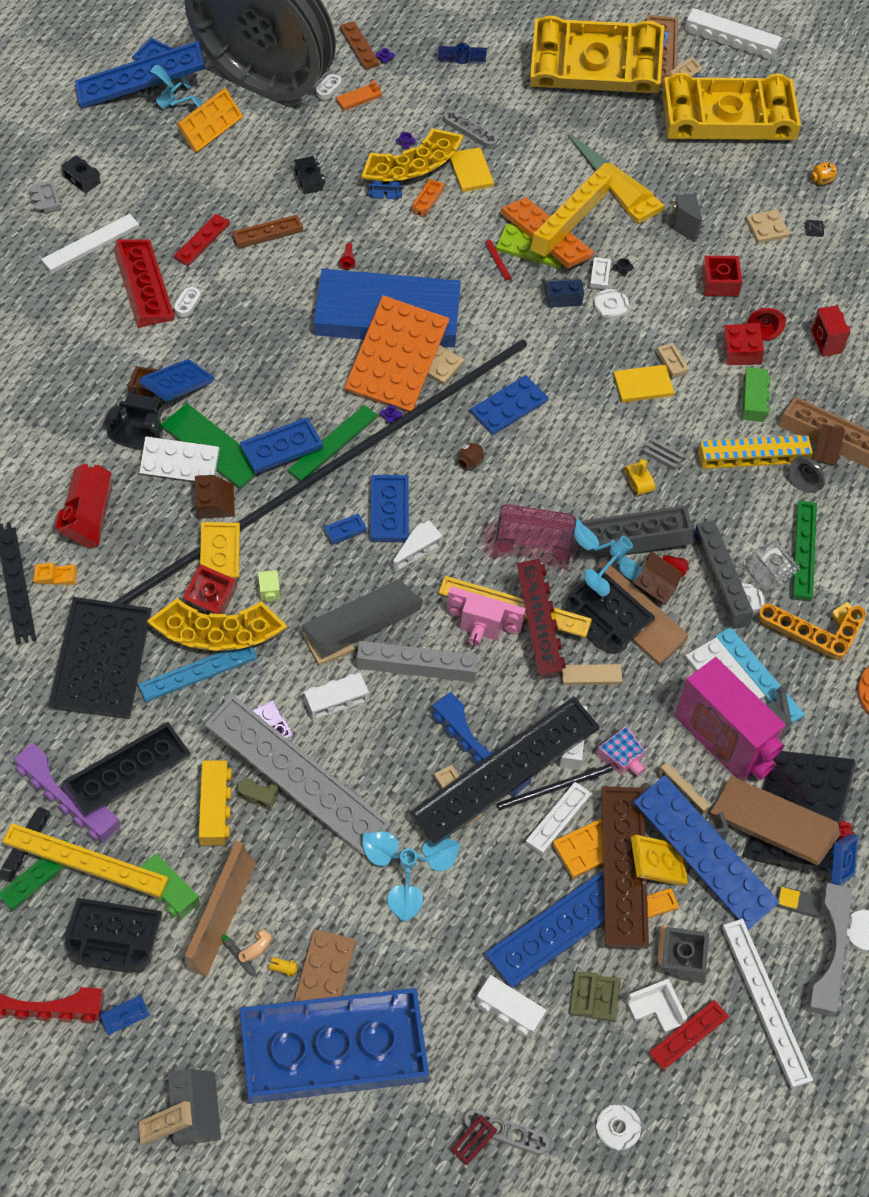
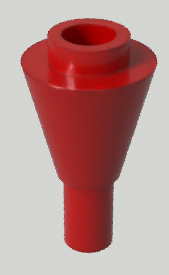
(347, 259)

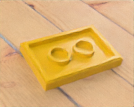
(471, 170)
(643, 383)
(220, 547)
(658, 861)

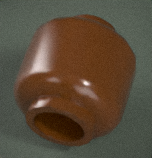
(470, 456)

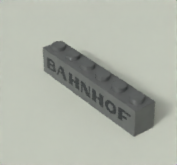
(723, 574)

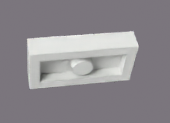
(600, 273)

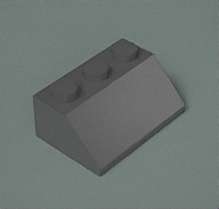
(200, 1090)

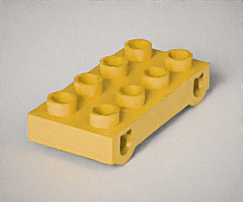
(597, 55)
(730, 108)

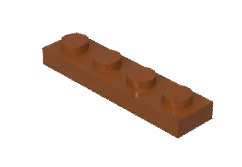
(359, 45)
(267, 231)

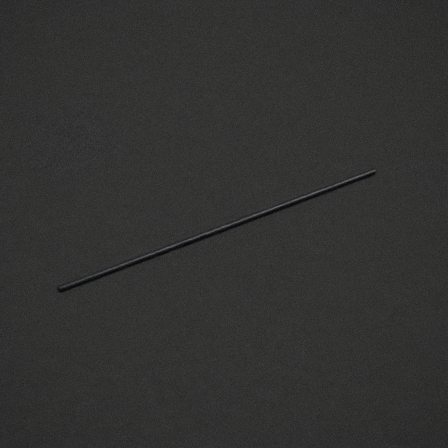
(330, 467)

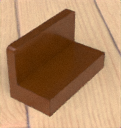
(829, 444)

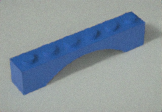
(451, 715)

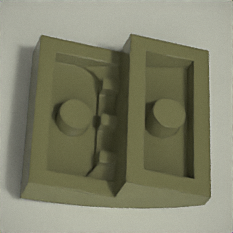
(595, 996)

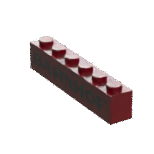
(539, 617)

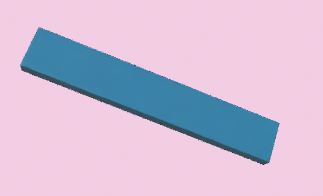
(195, 672)

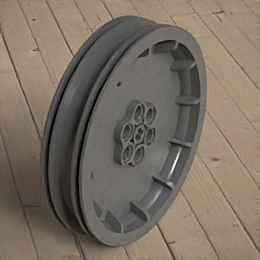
(266, 44)

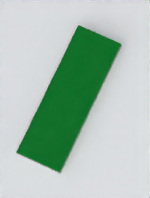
(193, 427)

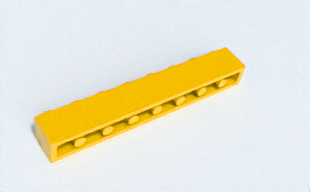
(571, 213)

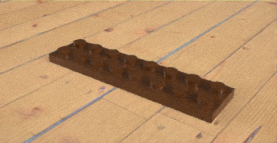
(623, 891)

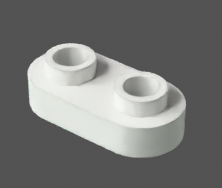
(326, 89)
(185, 302)

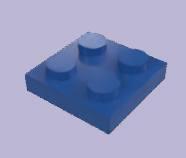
(844, 859)

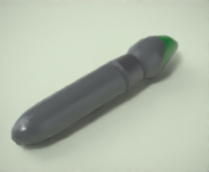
(229, 943)

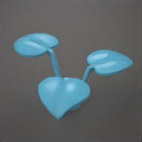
(167, 97)
(618, 550)
(382, 846)

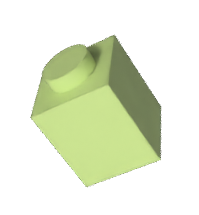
(269, 585)

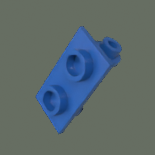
(378, 190)

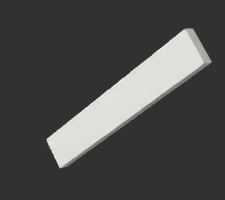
(90, 243)

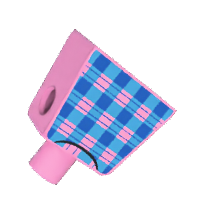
(623, 753)

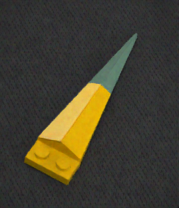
(632, 196)

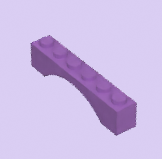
(35, 766)

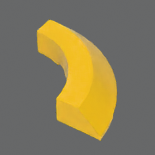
(414, 162)
(216, 631)

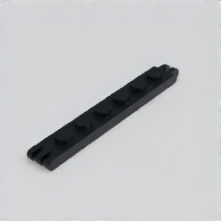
(16, 584)

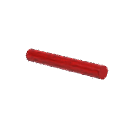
(498, 260)

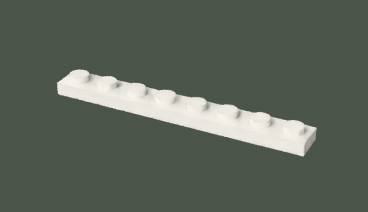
(767, 1004)

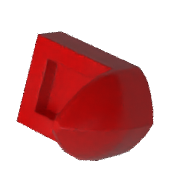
(679, 563)

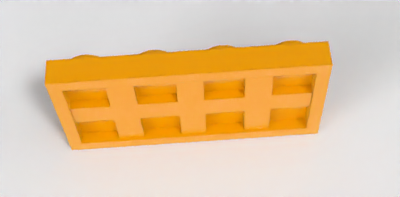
(209, 120)
(581, 849)

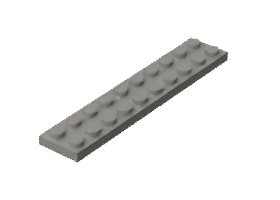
(295, 773)

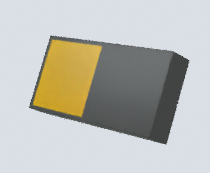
(799, 901)

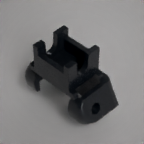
(141, 420)

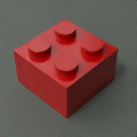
(721, 275)
(830, 330)
(743, 344)
(210, 591)

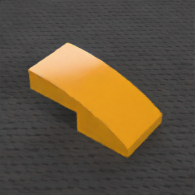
(55, 575)

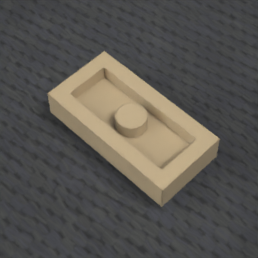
(672, 359)

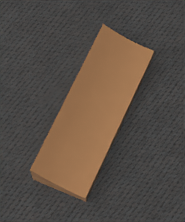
(807, 420)
(663, 635)
(776, 820)
(220, 910)

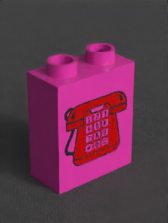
(730, 721)

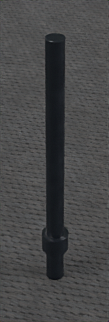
(592, 774)

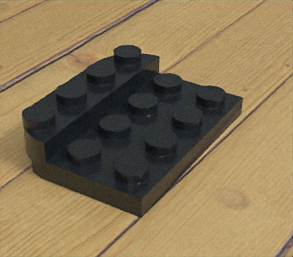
(614, 618)
(112, 935)

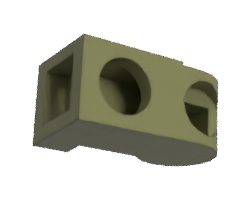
(258, 794)

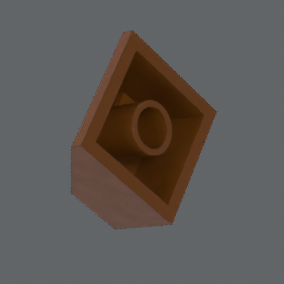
(213, 497)
(657, 578)

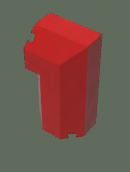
(86, 505)

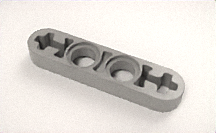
(472, 127)
(507, 1128)

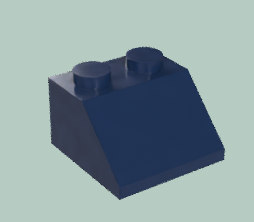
(564, 292)

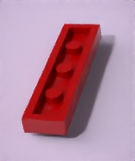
(201, 240)
(688, 1035)

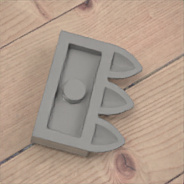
(45, 196)

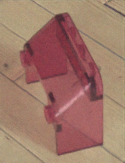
(535, 529)

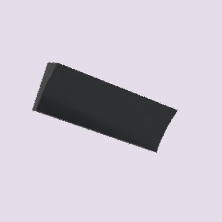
(125, 769)

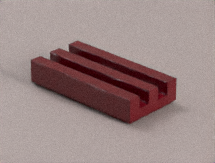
(487, 1124)

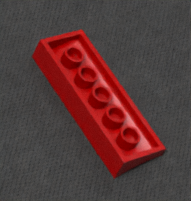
(143, 282)

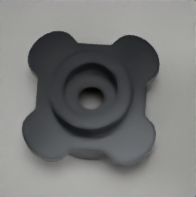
(623, 266)

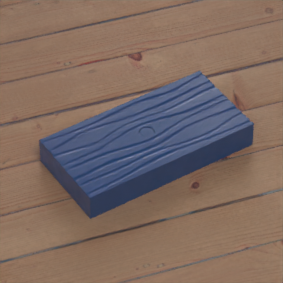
(351, 298)
(315, 1051)

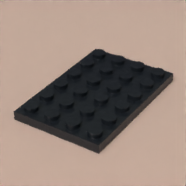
(100, 658)
(810, 782)

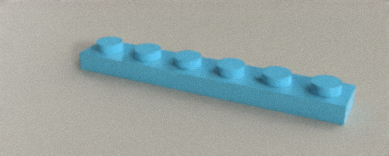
(756, 670)

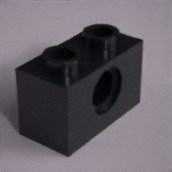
(80, 174)
(309, 174)

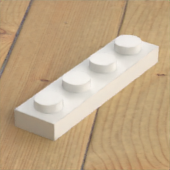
(558, 818)

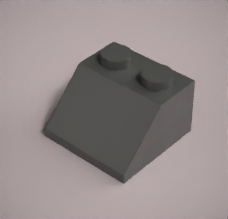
(686, 216)
(686, 954)

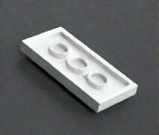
(178, 459)
(713, 648)

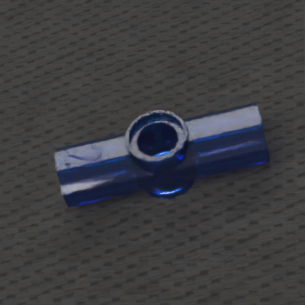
(462, 53)

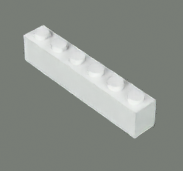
(733, 34)

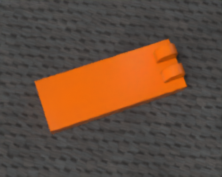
(359, 96)
(427, 197)

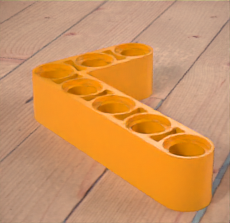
(813, 631)

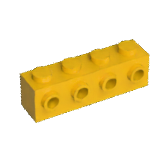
(213, 803)

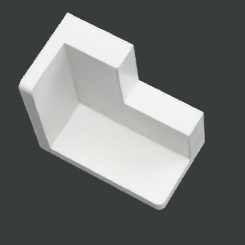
(658, 1000)

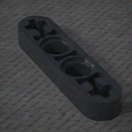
(15, 858)

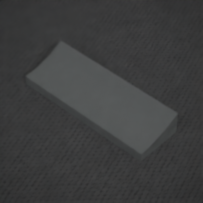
(644, 529)
(362, 617)

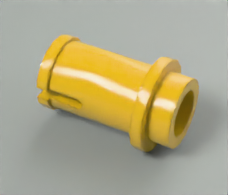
(284, 966)

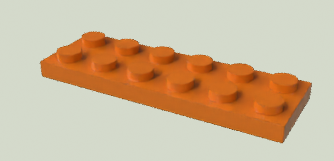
(530, 218)

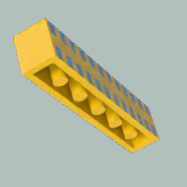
(753, 451)

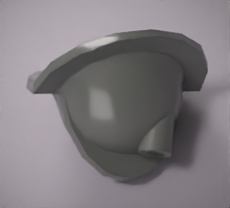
(806, 474)

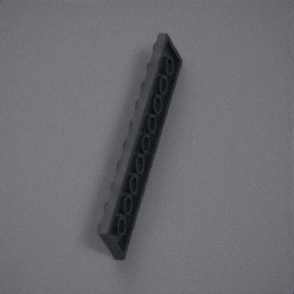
(504, 771)

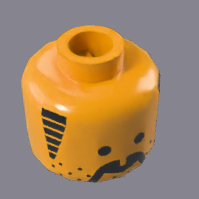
(823, 173)

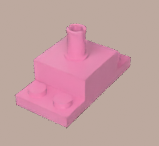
(484, 615)

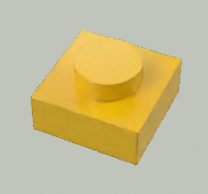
(840, 613)

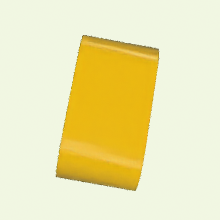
(640, 477)

